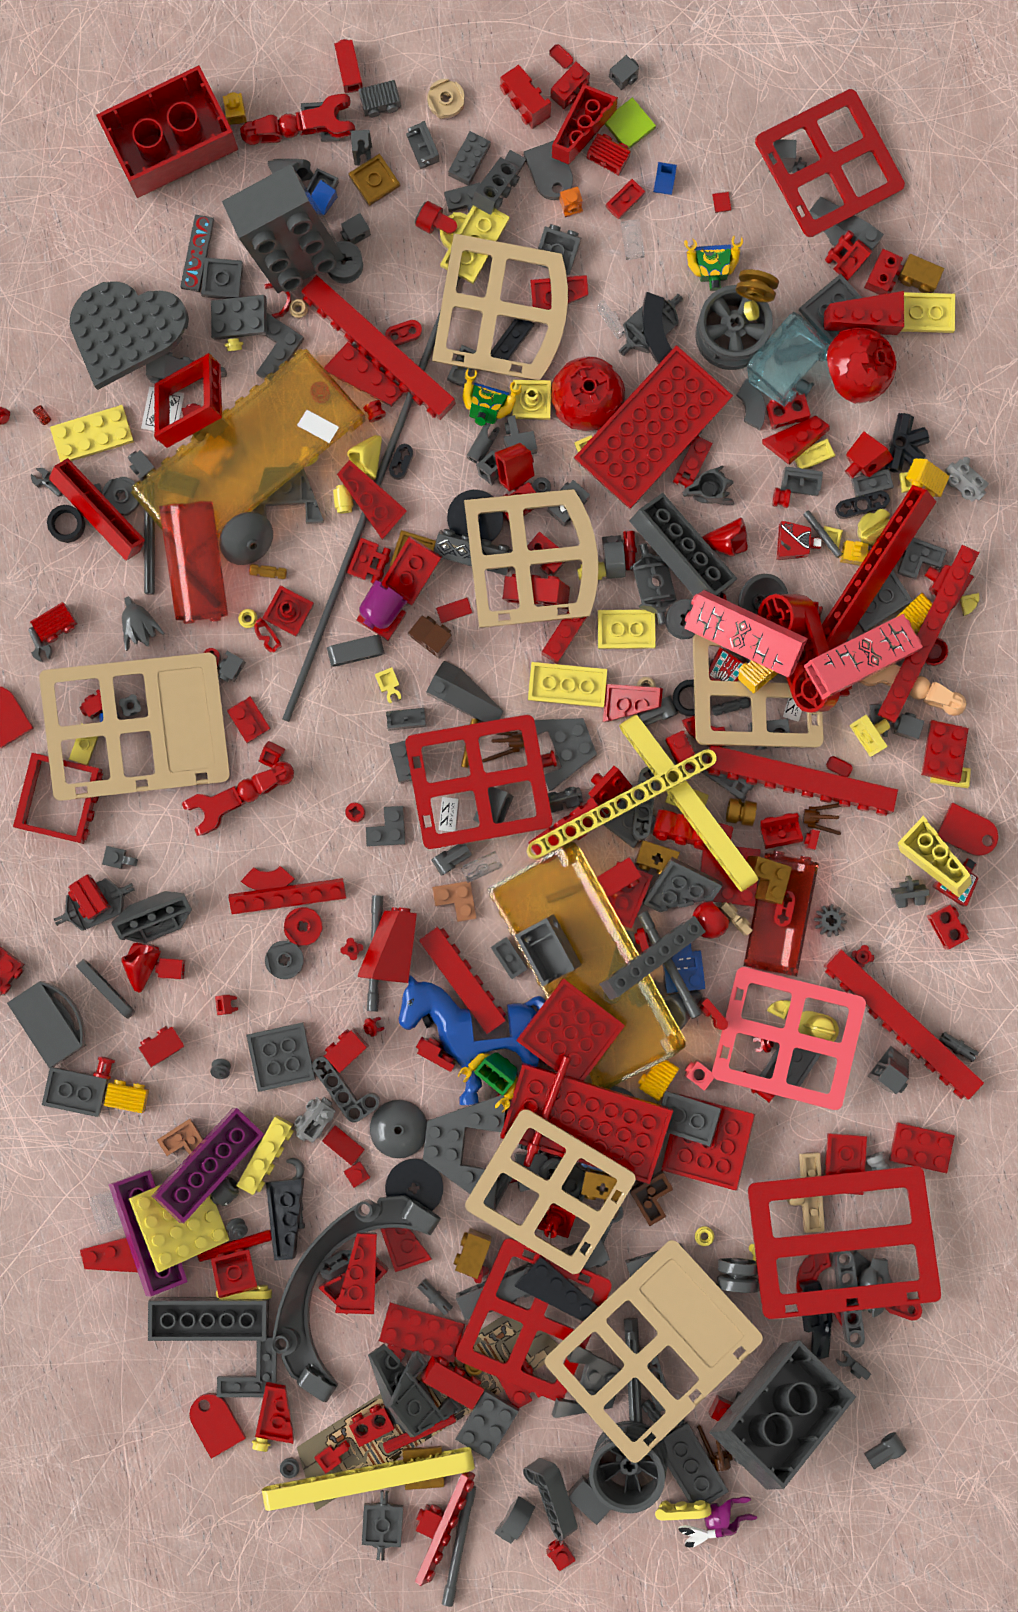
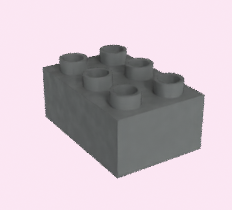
(283, 229)
(782, 1415)

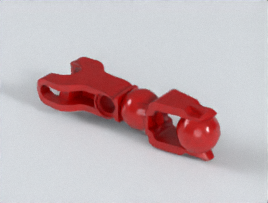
(306, 122)
(234, 797)

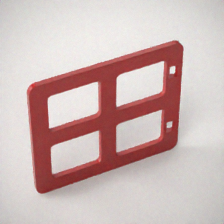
(830, 162)
(479, 781)
(532, 1320)

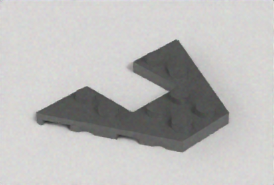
(446, 1143)

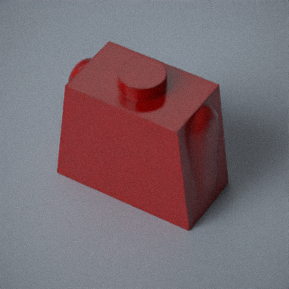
(514, 466)

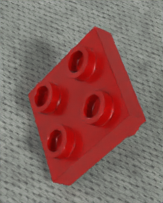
(288, 611)
(609, 786)
(557, 1222)

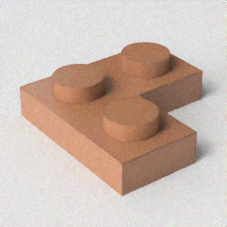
(460, 895)
(183, 1135)

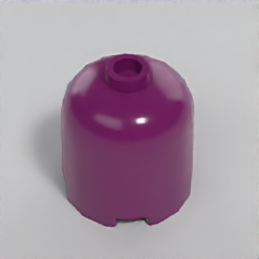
(381, 606)

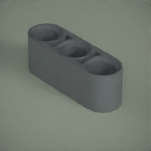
(355, 650)

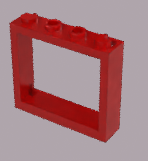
(204, 367)
(28, 792)

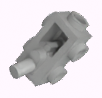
(966, 480)
(318, 1114)

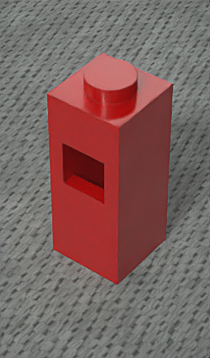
(348, 65)

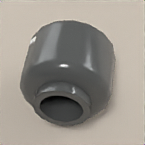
(225, 1192)

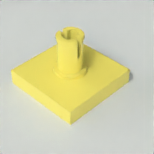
(870, 734)

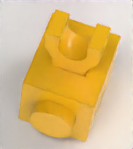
(234, 108)
(854, 552)

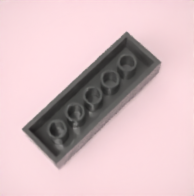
(682, 547)
(207, 1319)

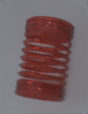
(44, 420)

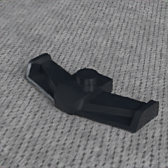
(818, 1324)

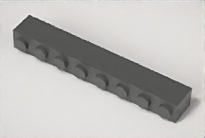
(468, 1298)

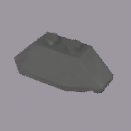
(152, 917)

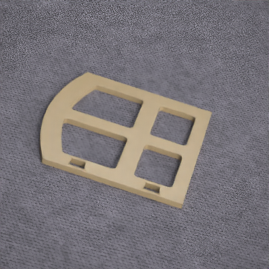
(492, 307)
(522, 558)

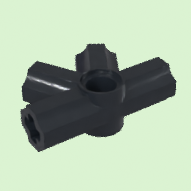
(911, 441)

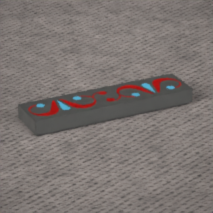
(197, 253)

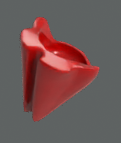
(728, 539)
(140, 964)

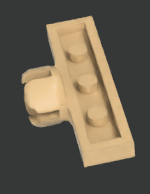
(811, 1206)

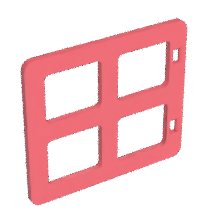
(790, 1038)

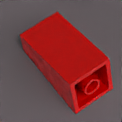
(391, 947)

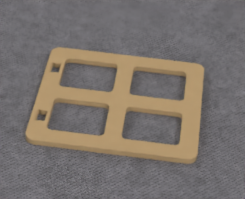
(759, 736)
(549, 1191)

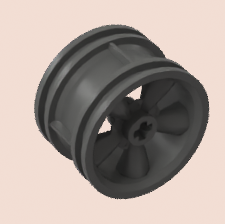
(735, 356)
(632, 1496)

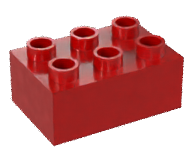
(168, 131)

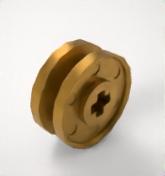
(757, 285)

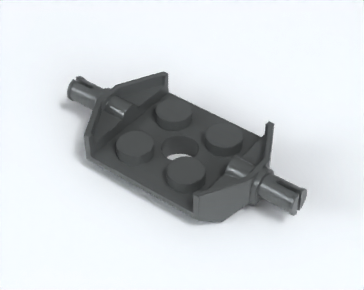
(634, 326)
(653, 598)
(113, 895)

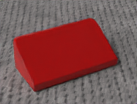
(343, 1145)

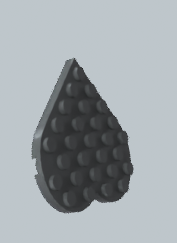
(125, 330)

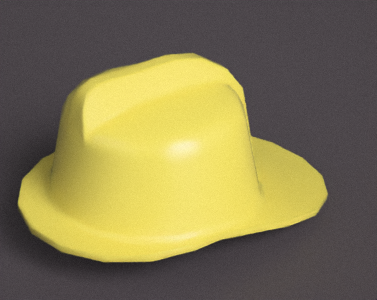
(818, 1026)

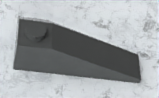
(861, 229)
(168, 365)
(459, 691)
(388, 1372)

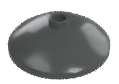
(241, 533)
(759, 588)
(403, 1115)

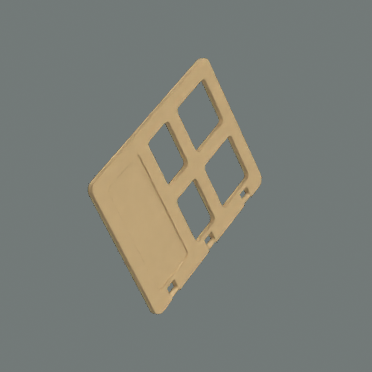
(181, 717)
(688, 1316)

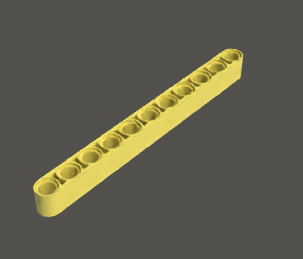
(628, 797)
(690, 805)
(367, 1479)

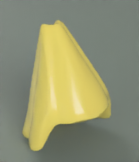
(366, 455)
(872, 525)

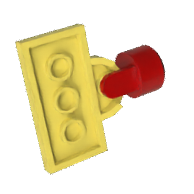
(475, 224)

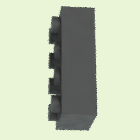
(49, 1022)

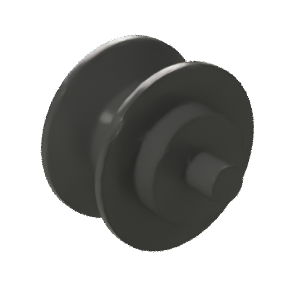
(220, 1068)
(237, 1228)

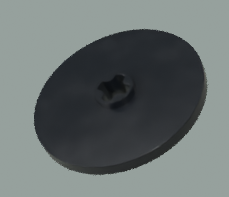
(489, 523)
(421, 1174)

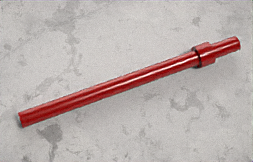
(533, 1146)

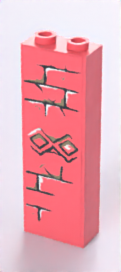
(745, 633)
(863, 656)

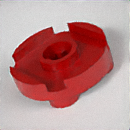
(292, 924)

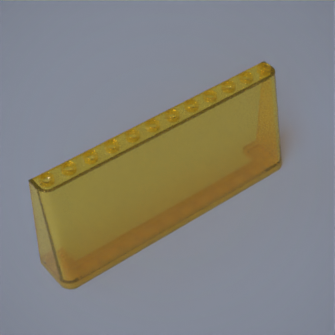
(258, 446)
(569, 890)

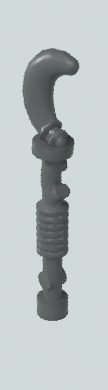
(299, 1174)

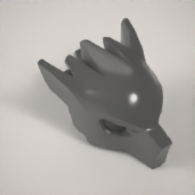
(710, 488)
(137, 624)
(870, 1275)

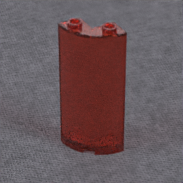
(193, 561)
(779, 947)

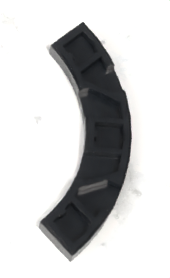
(653, 327)

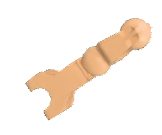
(933, 694)

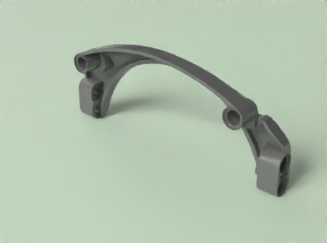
(293, 1312)

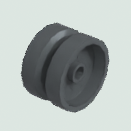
(738, 1275)

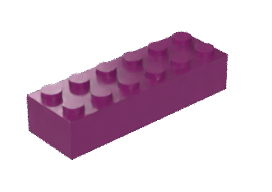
(207, 1165)
(152, 1281)

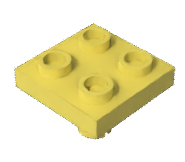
(534, 400)

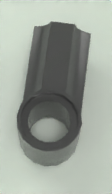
(666, 711)
(448, 859)
(889, 1448)

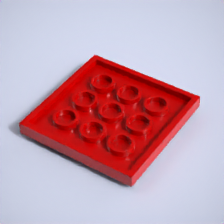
(570, 1027)
(717, 1163)

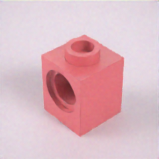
(707, 1078)

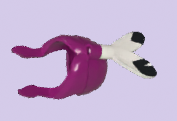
(717, 1523)

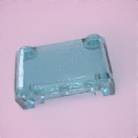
(786, 359)

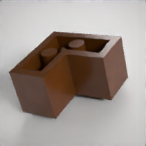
(431, 636)
(647, 1195)

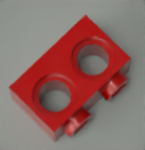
(789, 415)
(943, 929)
(375, 1429)

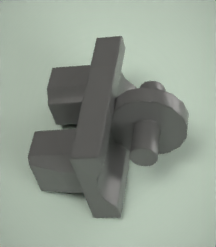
(909, 889)

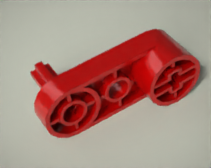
(801, 616)

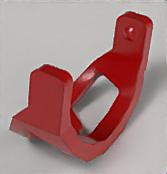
(285, 309)
(260, 623)

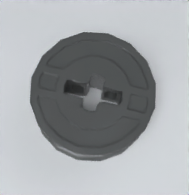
(354, 265)
(674, 619)

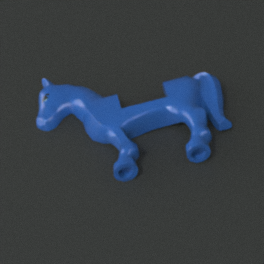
(456, 1028)

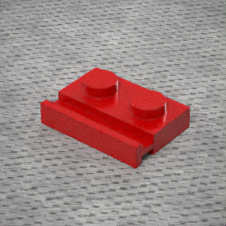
(248, 719)

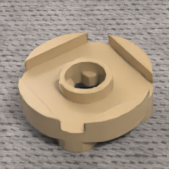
(435, 96)

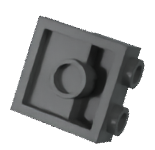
(561, 242)

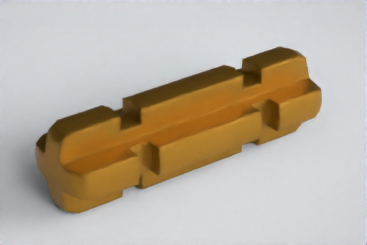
(267, 571)

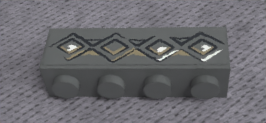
(457, 549)

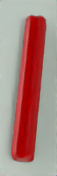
(231, 1246)
(404, 1439)

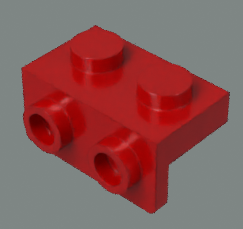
(781, 830)

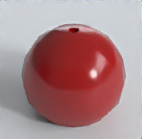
(711, 920)

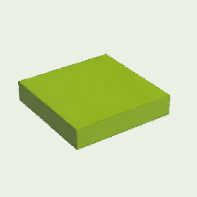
(630, 123)

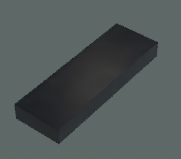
(512, 339)

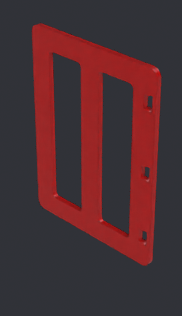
(769, 1248)

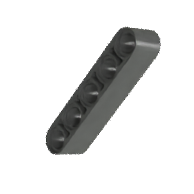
(857, 1325)

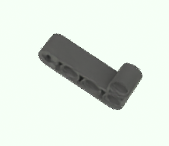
(334, 1091)
(554, 1496)

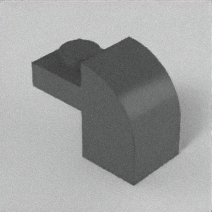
(514, 438)
(614, 556)
(515, 1520)

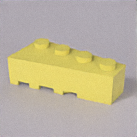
(931, 854)

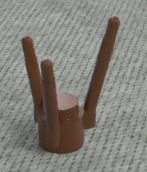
(514, 740)
(813, 816)
(721, 1459)

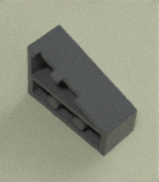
(891, 1071)

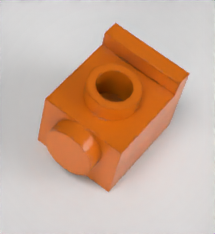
(571, 201)

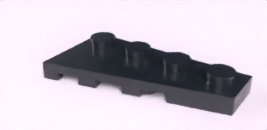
(284, 1212)
(554, 1288)

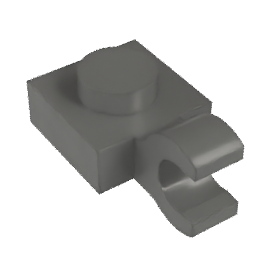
(116, 858)
(857, 1369)

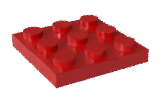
(729, 892)

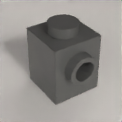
(624, 72)
(908, 726)

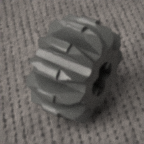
(834, 915)

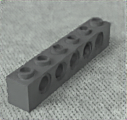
(652, 958)

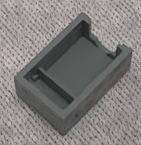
(548, 950)

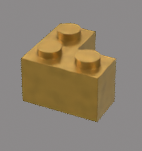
(772, 878)
(473, 1254)

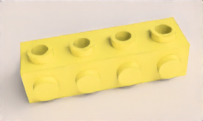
(267, 1151)

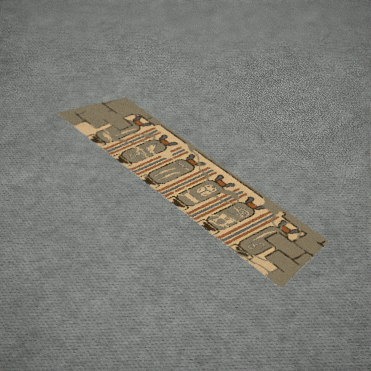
(493, 1340)

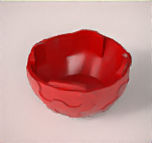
(861, 364)
(584, 408)

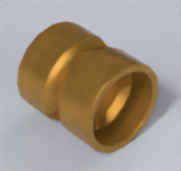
(741, 812)

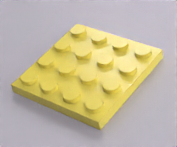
(175, 1241)

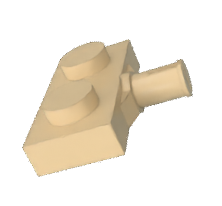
(741, 924)

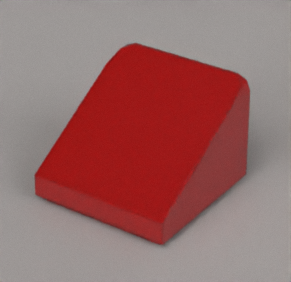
(271, 754)

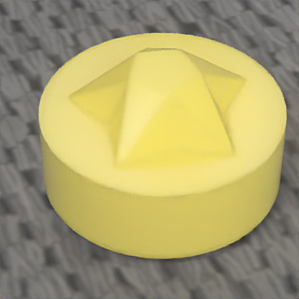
(751, 310)

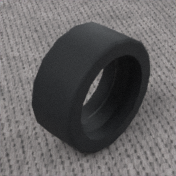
(52, 519)
(682, 710)

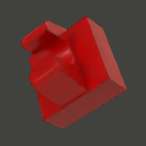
(223, 1004)

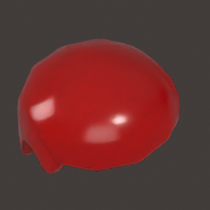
(938, 653)

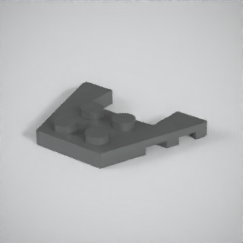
(294, 492)
(571, 745)
(595, 1376)
(411, 1403)

